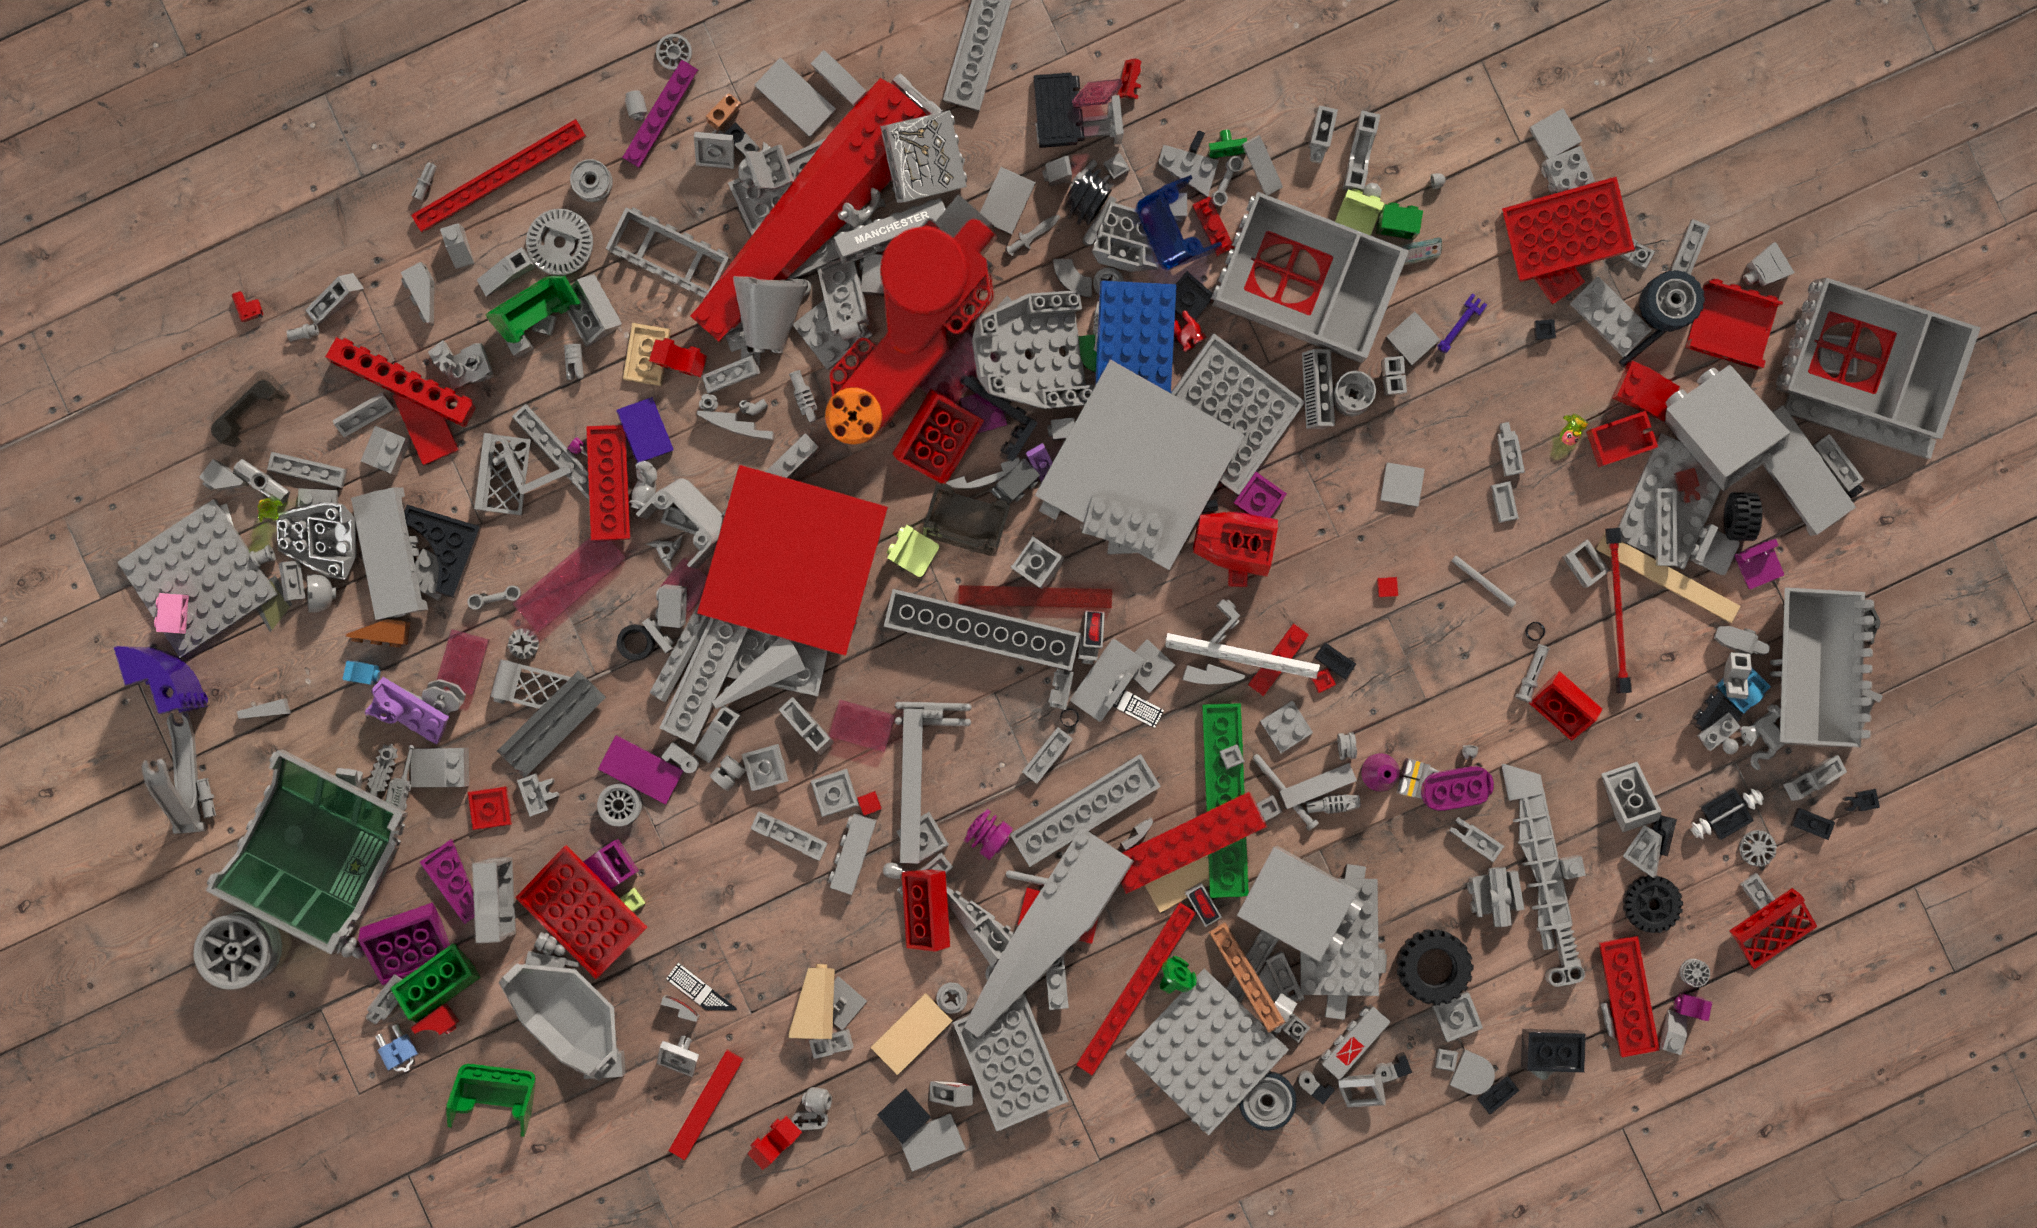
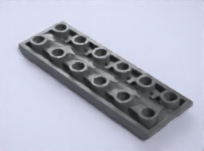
(551, 724)

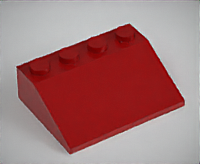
(937, 437)

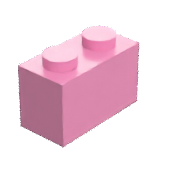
(171, 613)

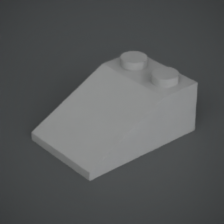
(440, 767)
(1631, 797)

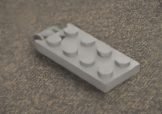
(843, 298)

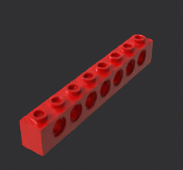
(342, 348)

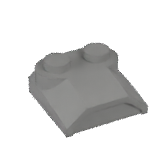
(1038, 563)

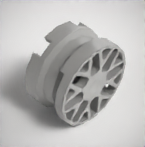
(1347, 746)
(1694, 972)

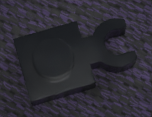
(1864, 800)

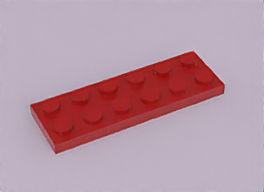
(608, 483)
(1629, 996)

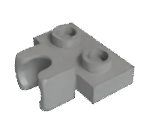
(536, 793)

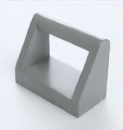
(1577, 568)
(1373, 1080)

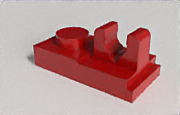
(1129, 75)

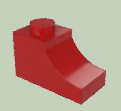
(440, 1020)

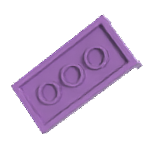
(406, 709)

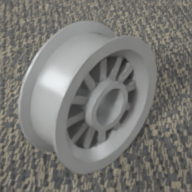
(612, 820)

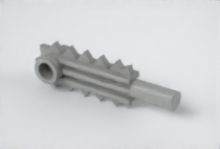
(382, 768)

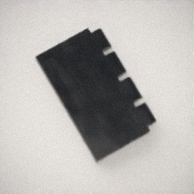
(1057, 118)

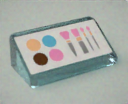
(1423, 249)

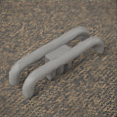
(934, 713)

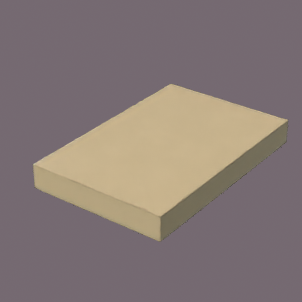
(640, 346)

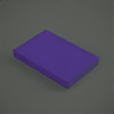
(644, 430)

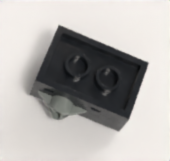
(1552, 1051)

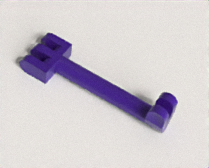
(1444, 345)

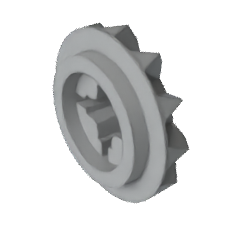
(1105, 274)
(529, 650)
(942, 996)

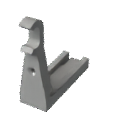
(518, 475)

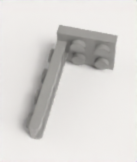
(1104, 125)

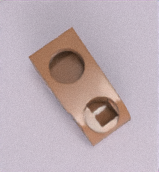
(723, 112)

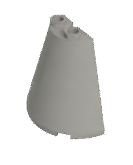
(768, 310)

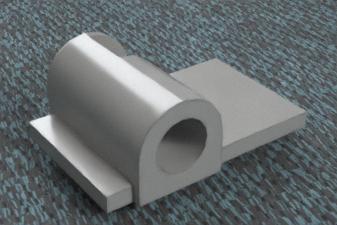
(471, 366)

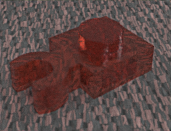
(1687, 481)

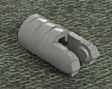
(573, 360)

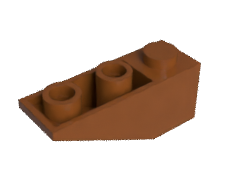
(388, 630)

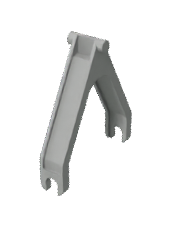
(181, 801)

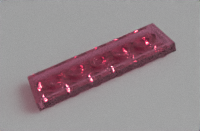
(568, 582)

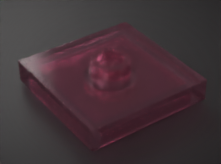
(1097, 93)
(690, 578)

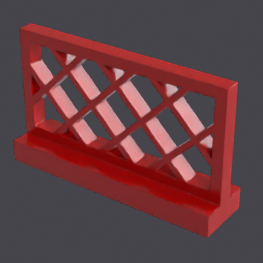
(1767, 918)

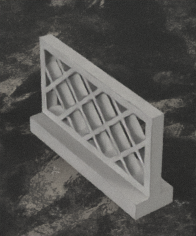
(484, 477)

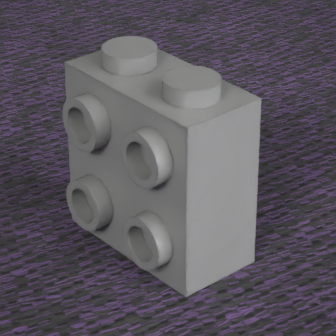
(1567, 171)

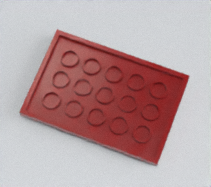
(1568, 229)
(581, 912)

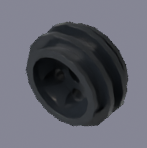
(1088, 196)

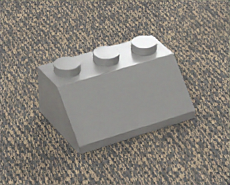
(594, 315)

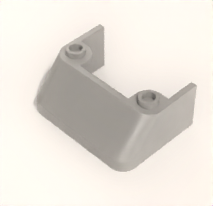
(696, 508)

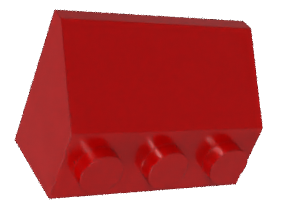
(1566, 706)

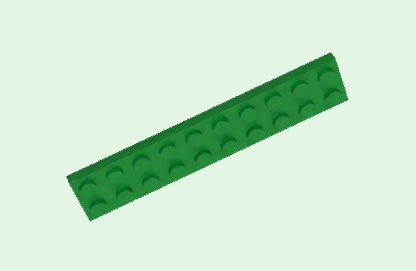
(1220, 731)

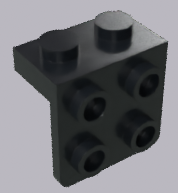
(1712, 709)

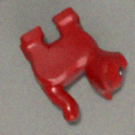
(1188, 333)

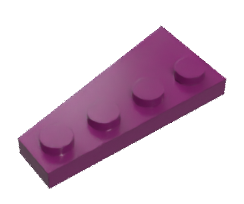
(451, 879)

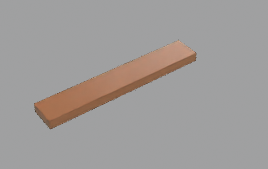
(1247, 977)

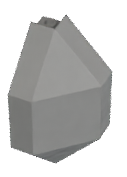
(564, 1016)

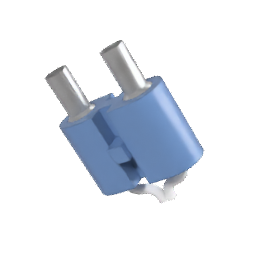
(398, 1051)

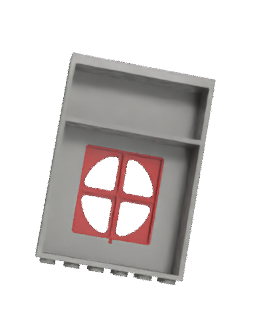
(1347, 298)
(1914, 376)

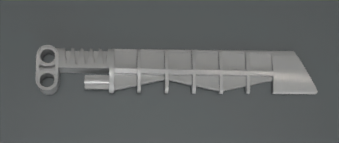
(1541, 853)

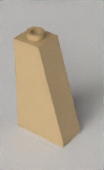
(815, 1006)

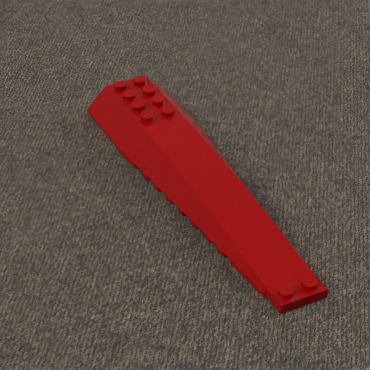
(807, 214)

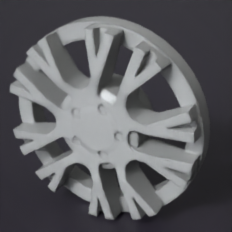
(673, 51)
(1757, 848)

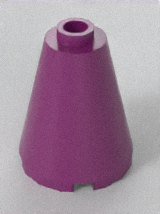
(1374, 769)

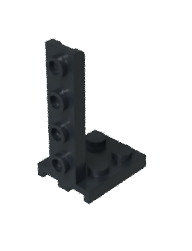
(1019, 433)

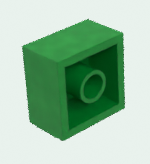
(1399, 221)

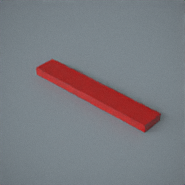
(705, 1104)

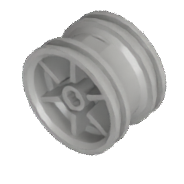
(262, 963)

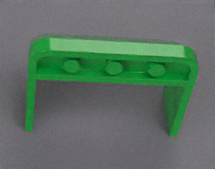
(532, 306)
(492, 1087)

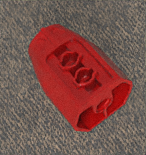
(1237, 541)

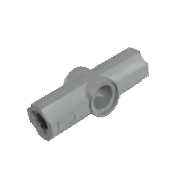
(252, 475)
(1499, 896)

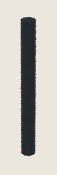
(1641, 347)

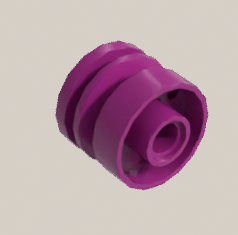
(990, 836)

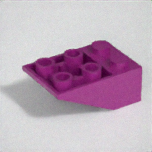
(612, 864)

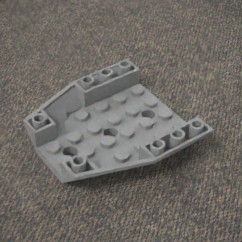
(1042, 326)

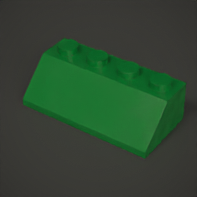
(435, 983)

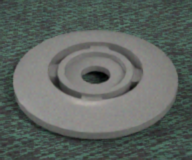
(561, 224)

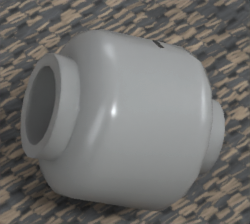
(817, 1100)

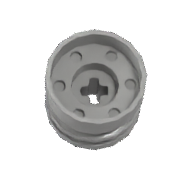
(1358, 384)

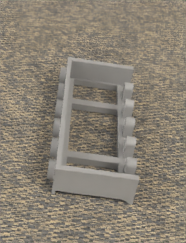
(669, 231)

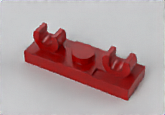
(1213, 225)

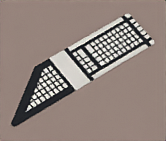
(1138, 708)
(698, 990)

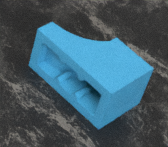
(361, 672)

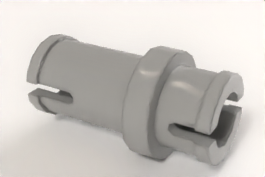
(305, 331)

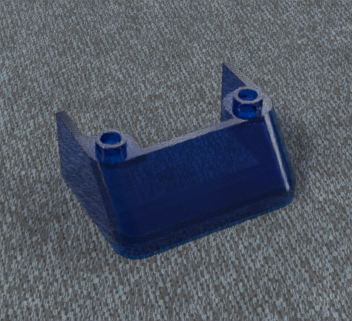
(1163, 230)

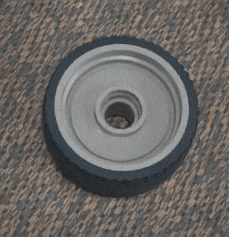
(1278, 1112)

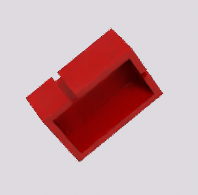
(1621, 439)

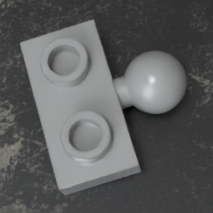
(1719, 732)

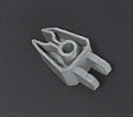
(1740, 640)

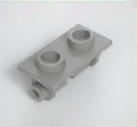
(1062, 683)

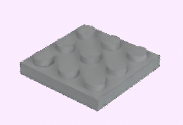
(817, 333)

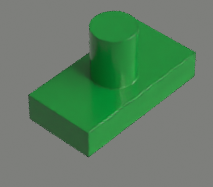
(1227, 146)

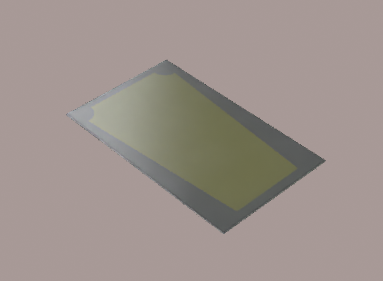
(275, 608)

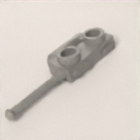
(400, 787)

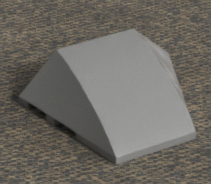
(1123, 241)

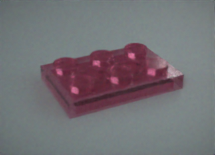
(463, 660)
(862, 725)

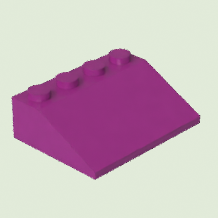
(403, 942)

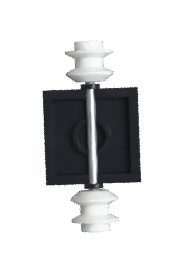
(1726, 813)

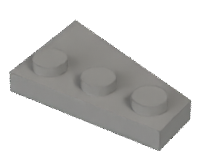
(1185, 163)

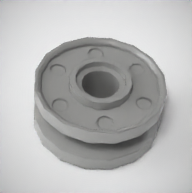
(585, 170)

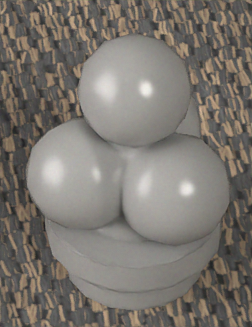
(549, 945)
(349, 948)

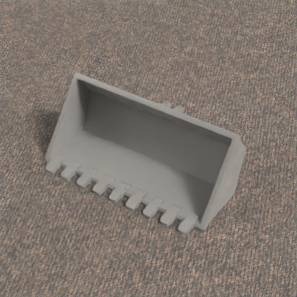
(1824, 668)

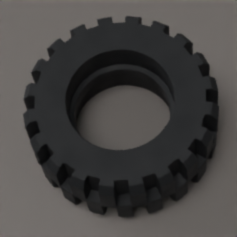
(1460, 971)

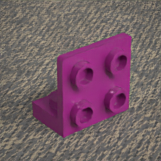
(1759, 564)

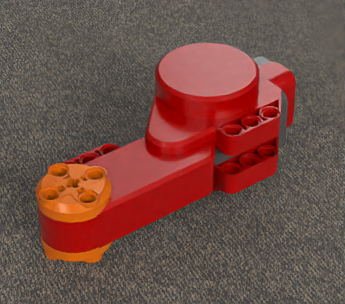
(928, 286)

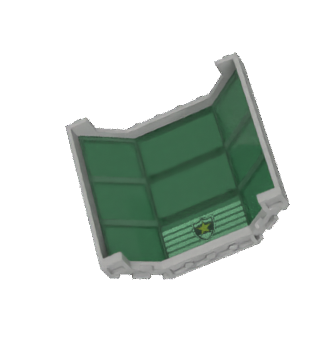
(311, 854)

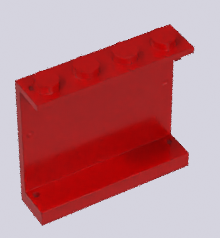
(1733, 324)

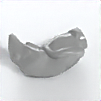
(645, 486)

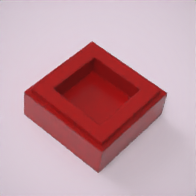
(1237, 579)
(1387, 587)
(1324, 680)
(869, 803)

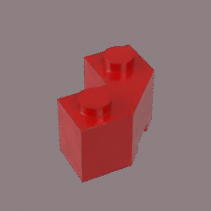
(684, 360)
(775, 1141)

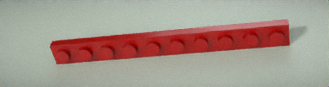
(498, 176)
(1135, 988)

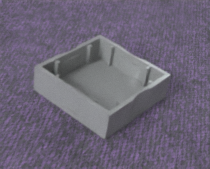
(494, 899)

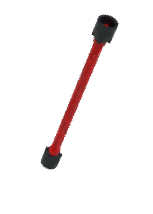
(1623, 682)

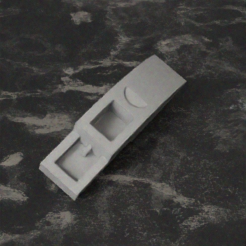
(1057, 985)

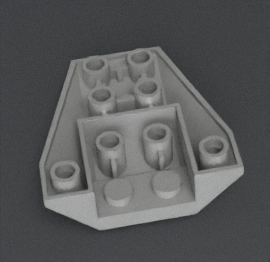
(319, 538)

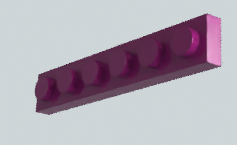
(660, 113)

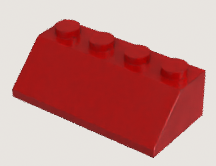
(926, 910)

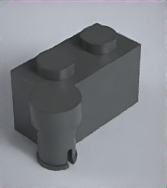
(1016, 482)

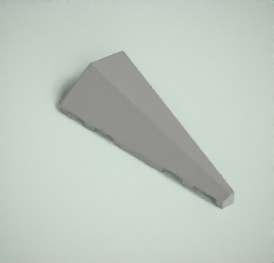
(772, 666)

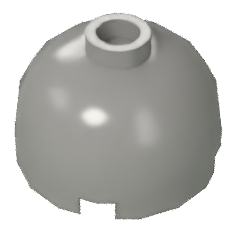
(319, 593)

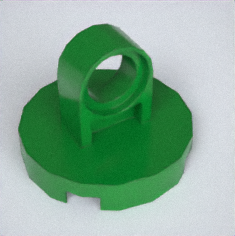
(1177, 976)

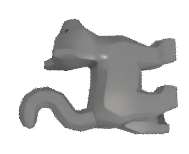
(1768, 731)

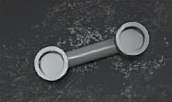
(1233, 165)
(478, 601)

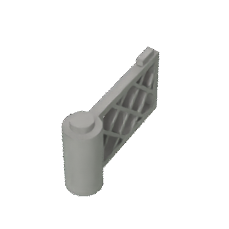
(507, 681)

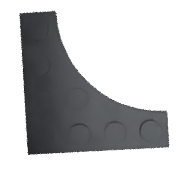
(451, 542)

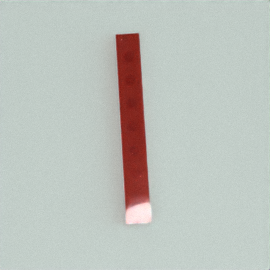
(1035, 596)

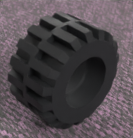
(1743, 516)

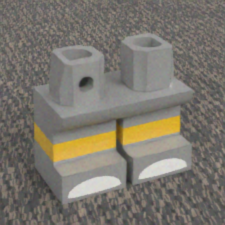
(1416, 770)

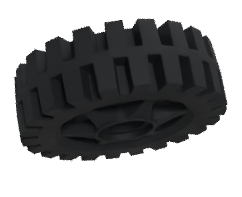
(1667, 907)

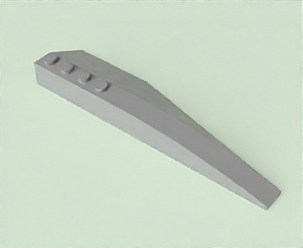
(1054, 922)

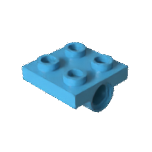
(1756, 688)

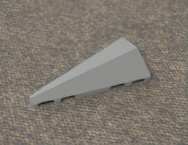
(981, 926)

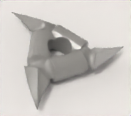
(660, 545)

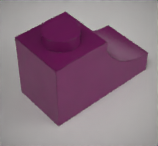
(1693, 1006)

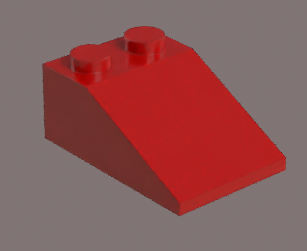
(1644, 390)

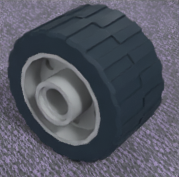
(1674, 286)

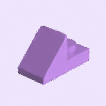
(1039, 460)

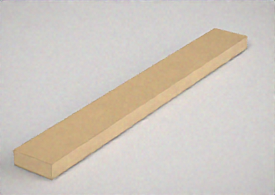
(1672, 580)

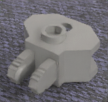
(441, 699)

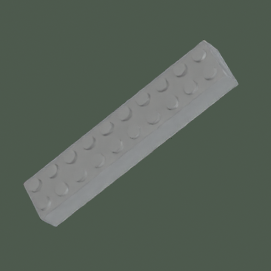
(982, 630)

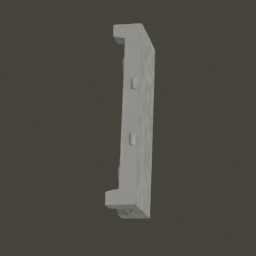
(1807, 480)
(387, 553)

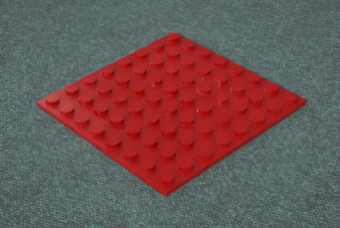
(792, 560)

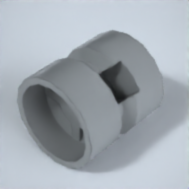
(729, 766)

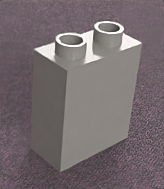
(1725, 426)
(1300, 904)

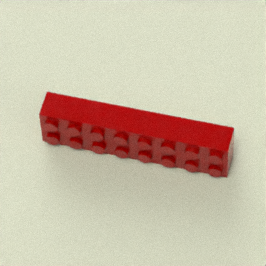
(1192, 841)

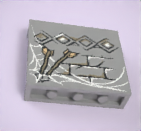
(924, 156)

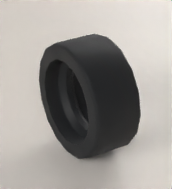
(621, 645)

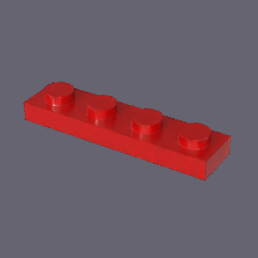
(1285, 648)

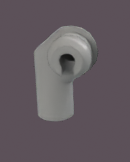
(752, 409)

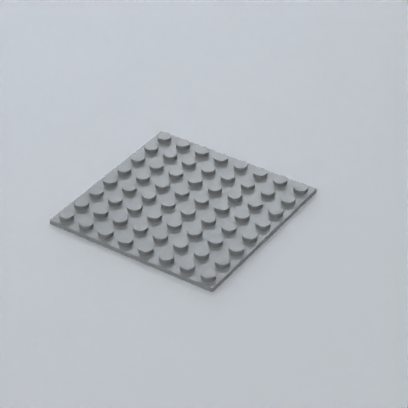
(1142, 452)

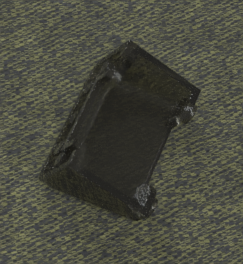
(223, 420)
(965, 521)

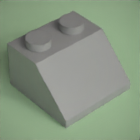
(385, 450)

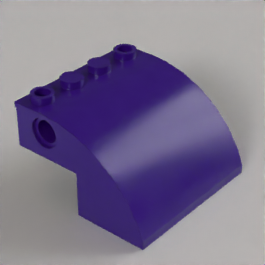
(162, 672)

